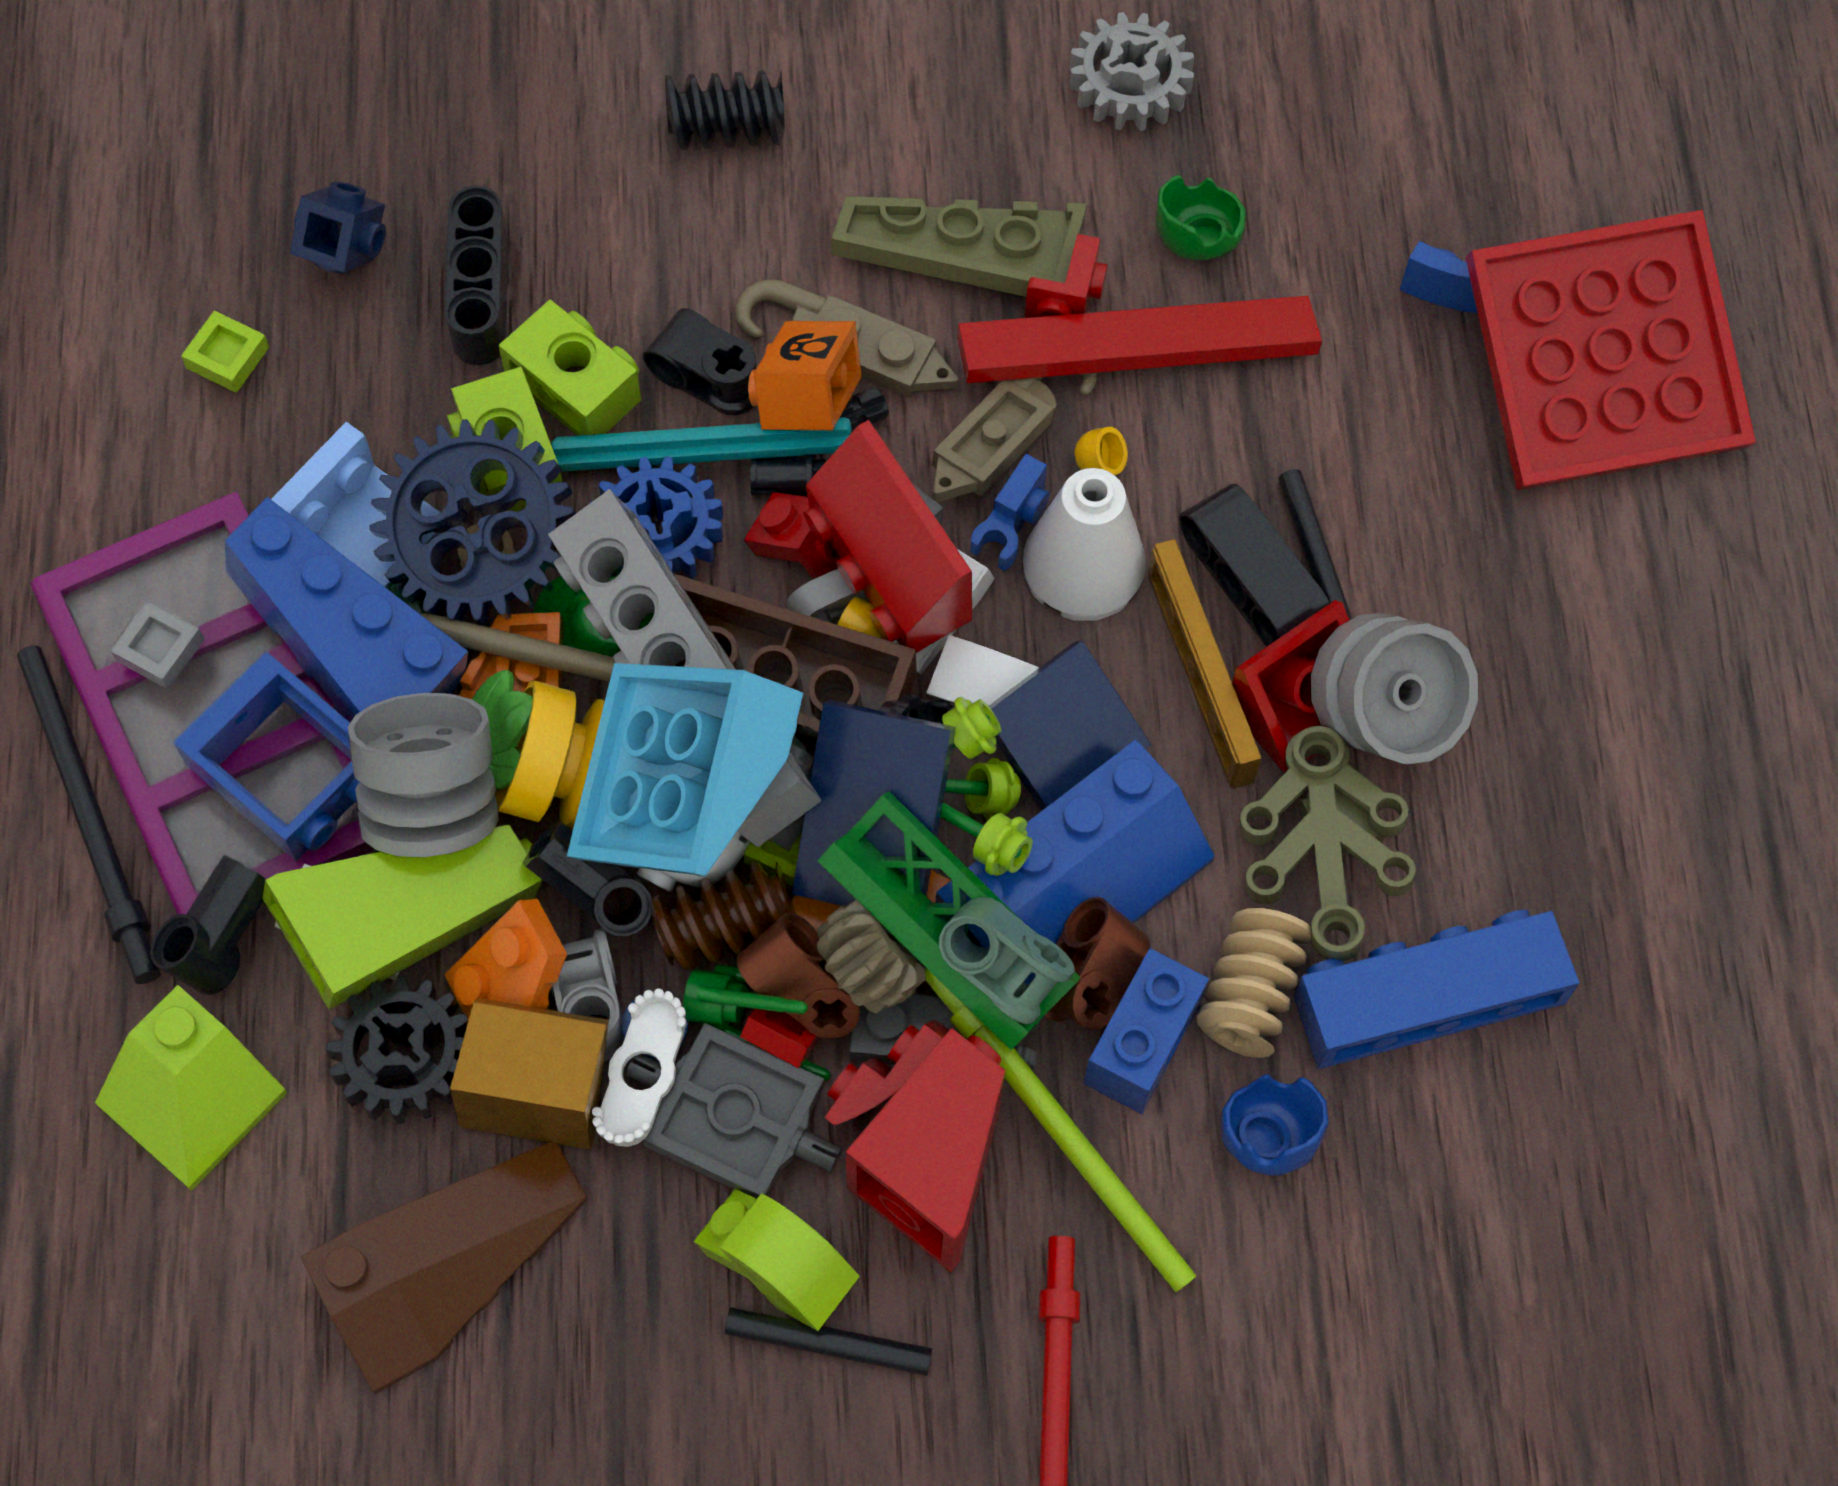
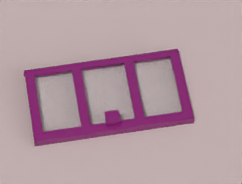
(137, 720)

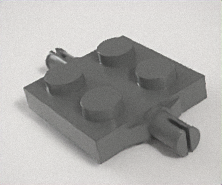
(735, 1113)

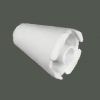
(1086, 549)

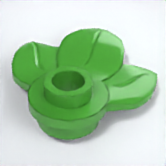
(508, 721)

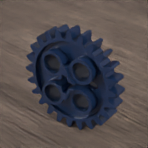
(457, 468)

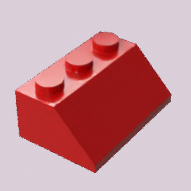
(889, 542)

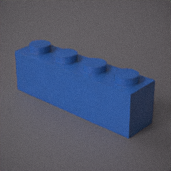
(1434, 987)

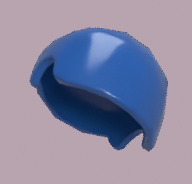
(1274, 1125)

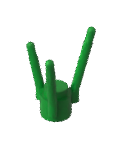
(722, 999)

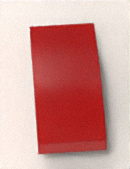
(874, 1082)

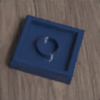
(1063, 724)

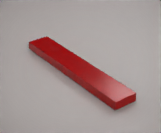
(1138, 339)

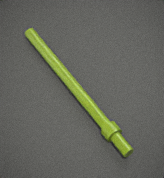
(1073, 1144)

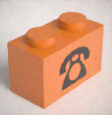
(806, 375)

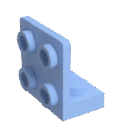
(335, 499)

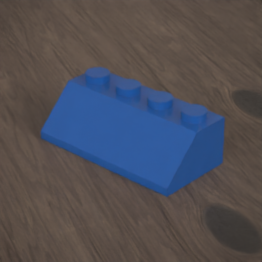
(1108, 837)

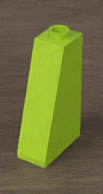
(387, 911)

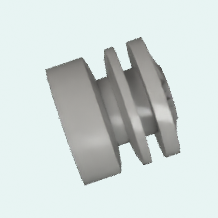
(423, 774)

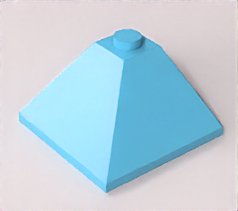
(680, 764)

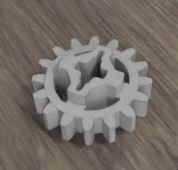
(1131, 71)

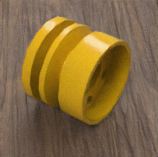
(552, 756)

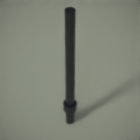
(124, 915)

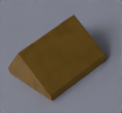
(530, 1073)

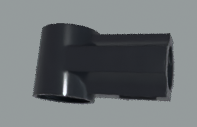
(588, 881)
(203, 942)

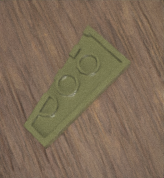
(960, 240)

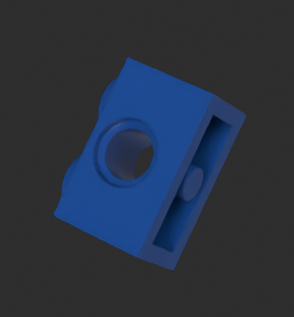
(1145, 1031)

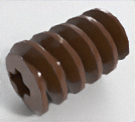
(720, 916)

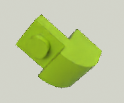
(779, 1256)

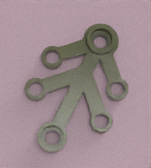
(1327, 832)

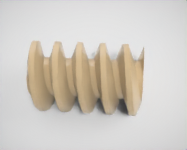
(1248, 980)

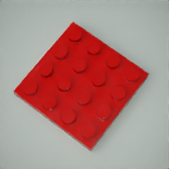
(1610, 349)

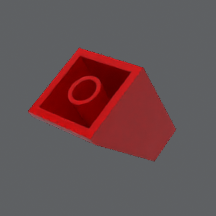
(930, 1146)

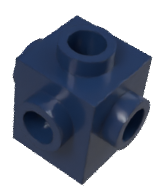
(338, 228)

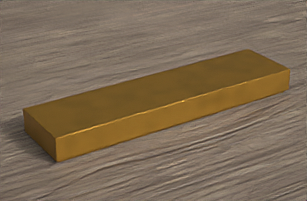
(1203, 665)

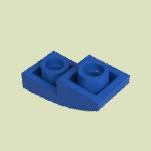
(1438, 278)

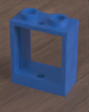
(235, 718)

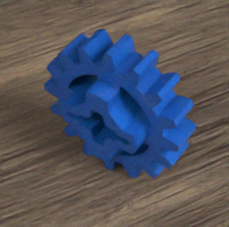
(681, 504)

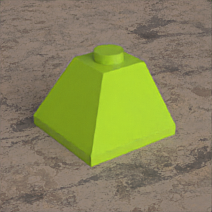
(187, 1088)

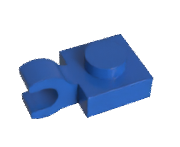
(1018, 502)

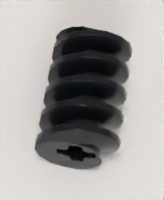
(725, 110)

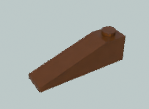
(430, 1265)

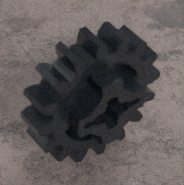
(383, 1069)

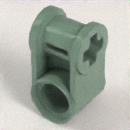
(1008, 961)

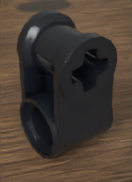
(703, 362)

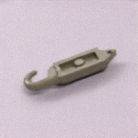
(887, 350)
(995, 436)

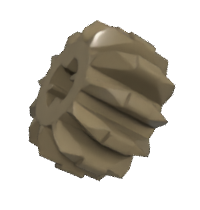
(867, 959)

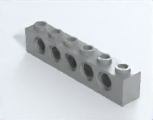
(611, 536)

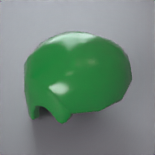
(1199, 219)

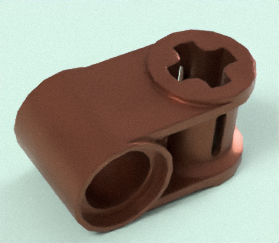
(1106, 957)
(788, 966)

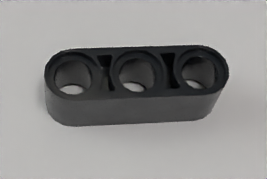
(473, 252)
(1251, 563)

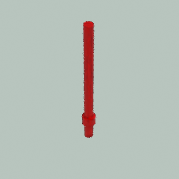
(1059, 1311)

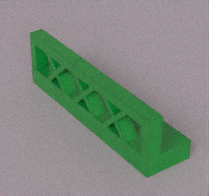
(910, 915)

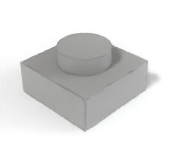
(157, 645)

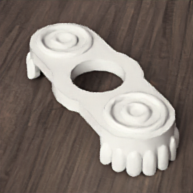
(654, 1030)

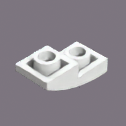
(975, 672)

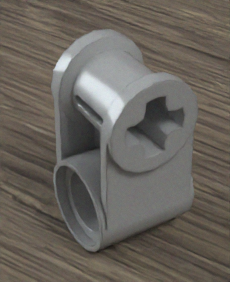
(589, 985)

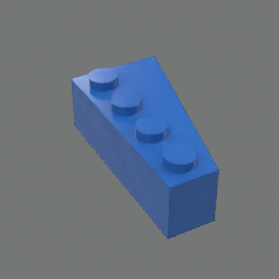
(336, 617)

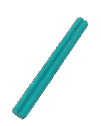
(694, 445)

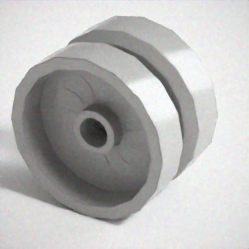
(1395, 687)

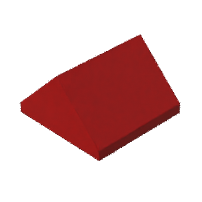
(1277, 682)

